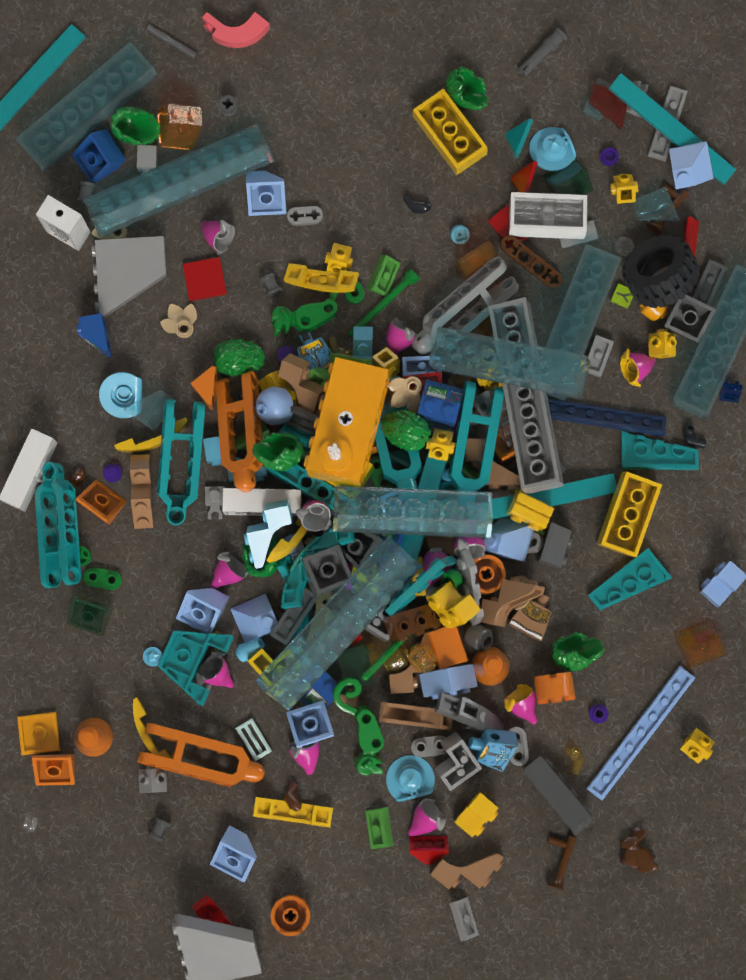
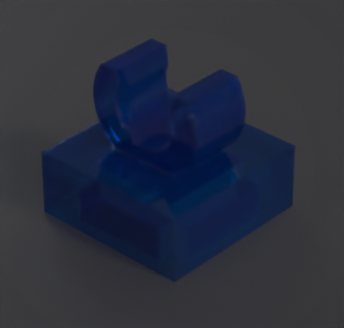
(730, 392)

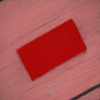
(691, 233)

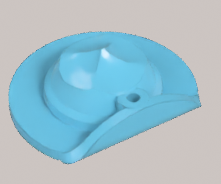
(552, 149)
(119, 392)
(410, 778)

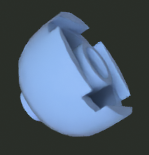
(274, 406)

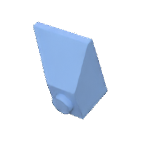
(691, 164)
(265, 193)
(509, 539)
(202, 609)
(255, 618)
(310, 724)
(234, 854)

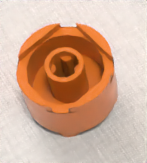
(496, 571)
(554, 688)
(281, 921)

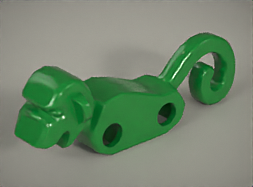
(311, 313)
(366, 729)

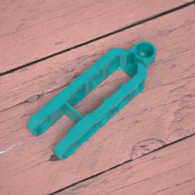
(464, 418)
(297, 475)
(403, 478)
(179, 503)
(60, 555)

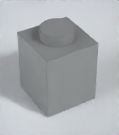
(147, 158)

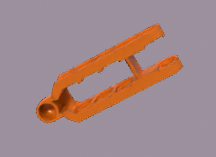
(243, 469)
(246, 769)

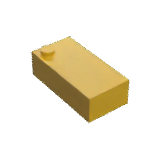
(450, 132)
(629, 514)

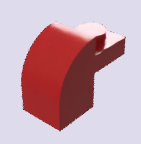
(210, 910)

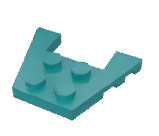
(184, 657)

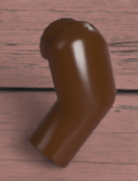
(77, 477)
(291, 799)

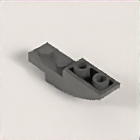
(468, 712)

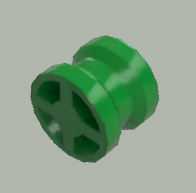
(86, 558)

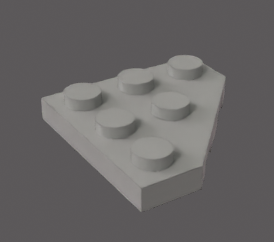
(467, 567)

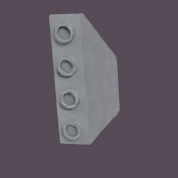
(126, 269)
(215, 949)

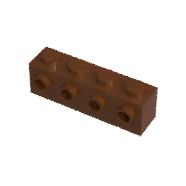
(411, 622)

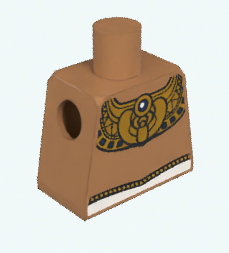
(532, 618)

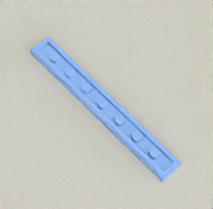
(640, 733)

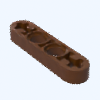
(528, 265)

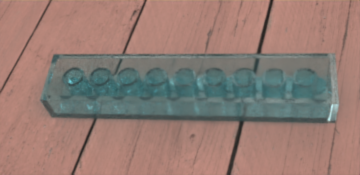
(178, 180)
(338, 623)

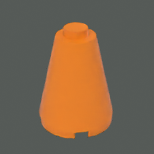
(490, 666)
(93, 737)

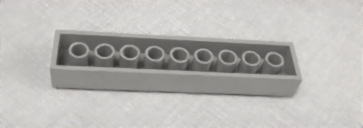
(527, 408)

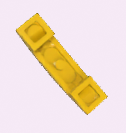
(321, 280)
(130, 446)
(284, 548)
(139, 712)
(279, 810)

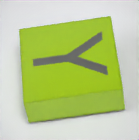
(622, 296)

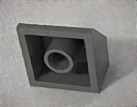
(689, 317)
(555, 546)
(326, 571)

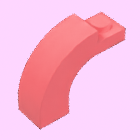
(238, 36)

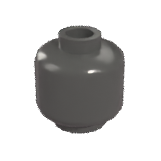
(478, 637)

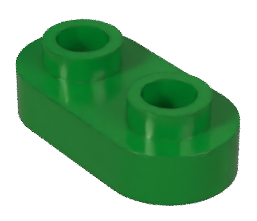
(377, 475)
(454, 577)
(102, 578)

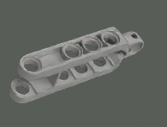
(477, 283)

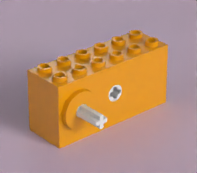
(347, 422)

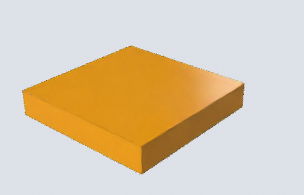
(38, 733)

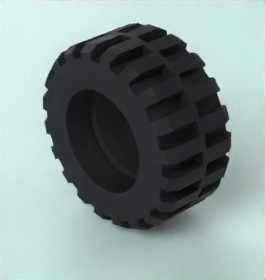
(668, 285)

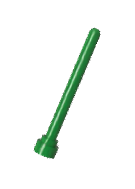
(409, 279)
(381, 659)

